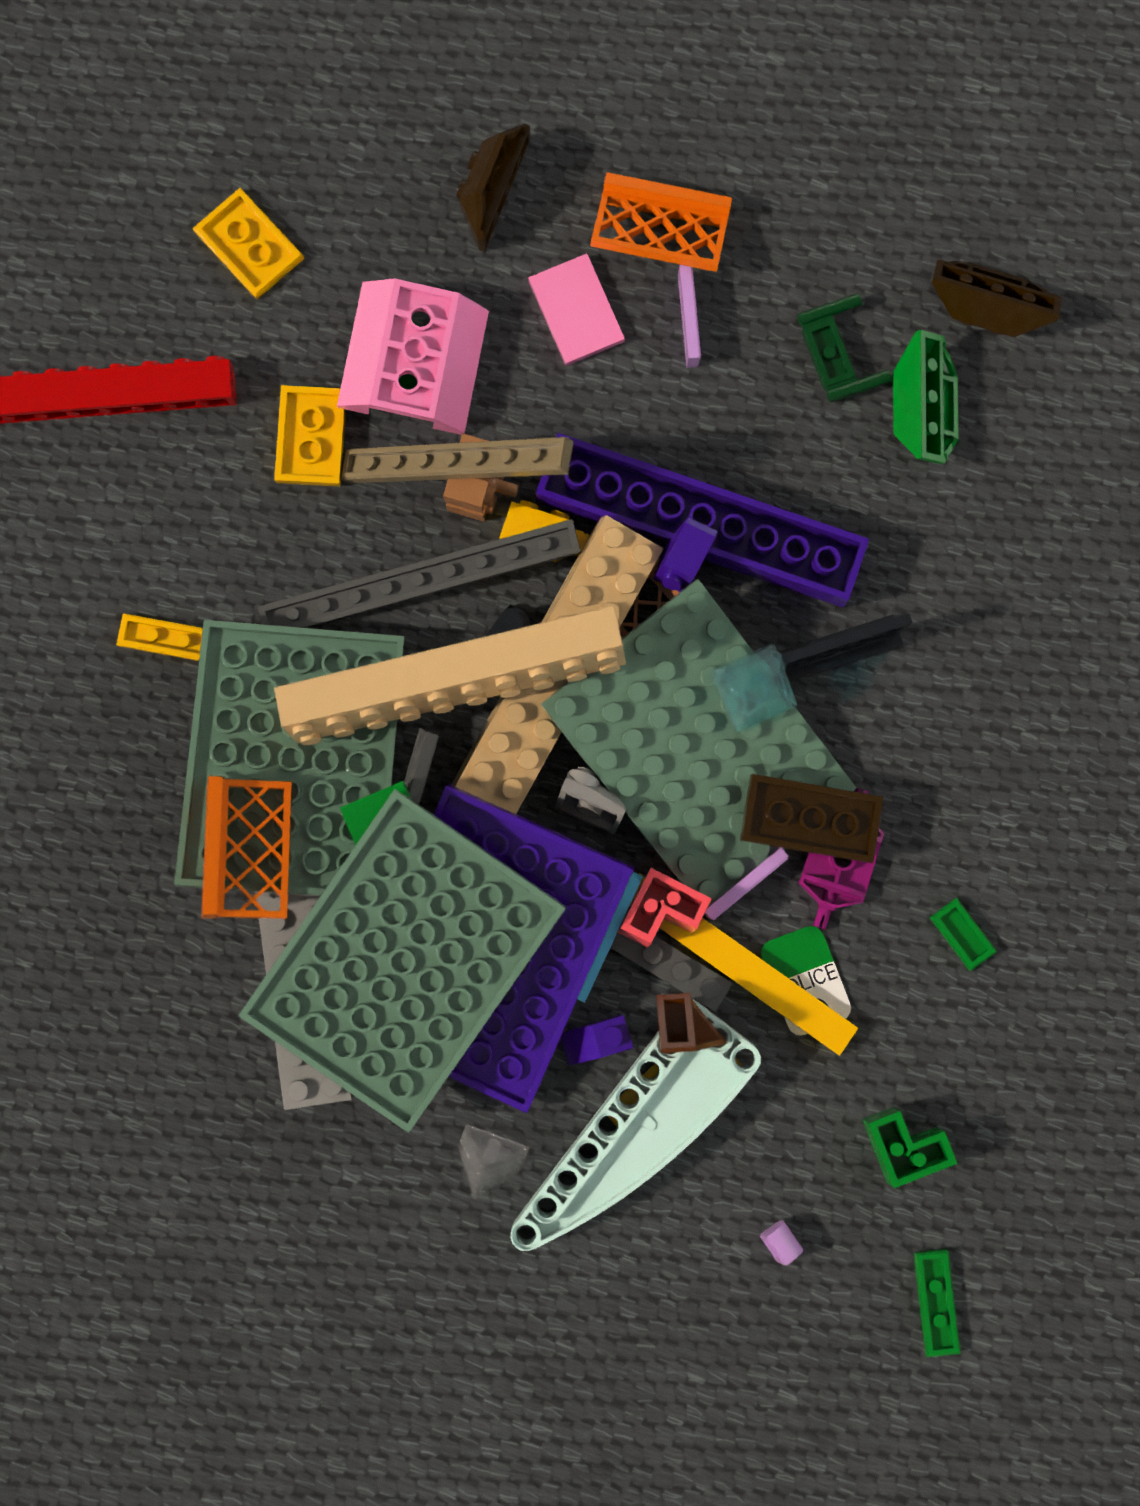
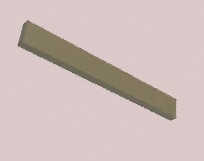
(458, 460)

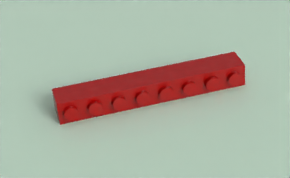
(117, 390)

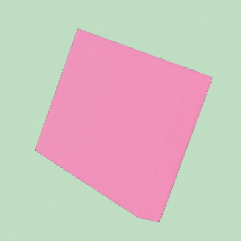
(576, 309)

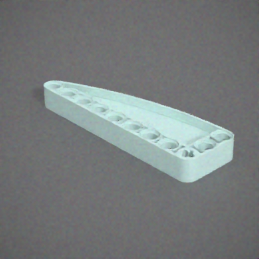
(649, 1133)

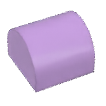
(781, 1243)

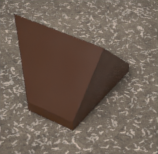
(684, 1025)

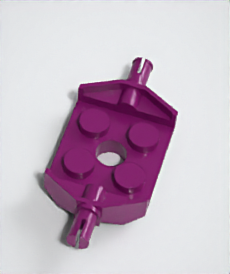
(834, 885)

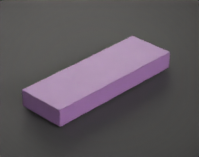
(689, 316)
(746, 884)

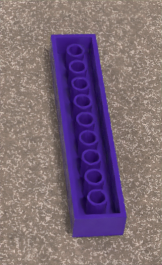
(750, 533)

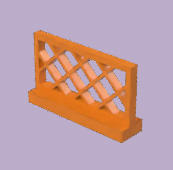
(666, 203)
(217, 838)

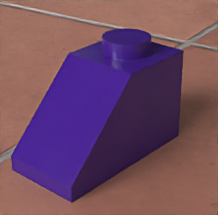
(684, 555)
(596, 1040)

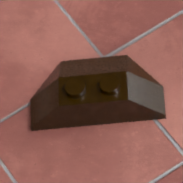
(490, 180)
(993, 298)

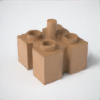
(475, 495)

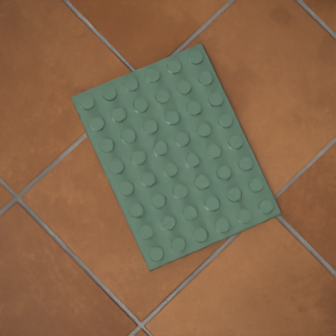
(241, 738)
(671, 750)
(402, 960)

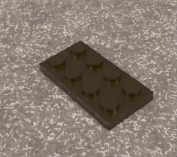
(811, 818)

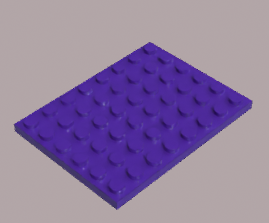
(525, 1028)

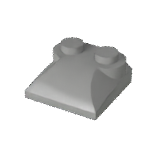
(589, 801)

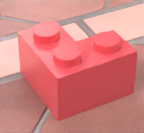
(659, 900)

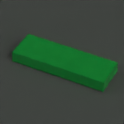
(936, 1303)

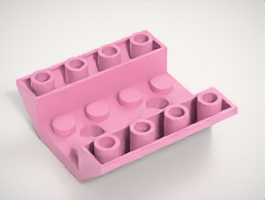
(438, 355)

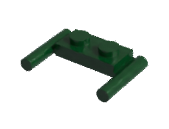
(830, 353)

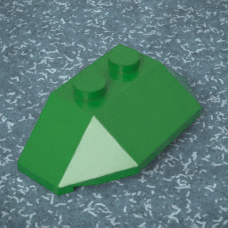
(926, 398)

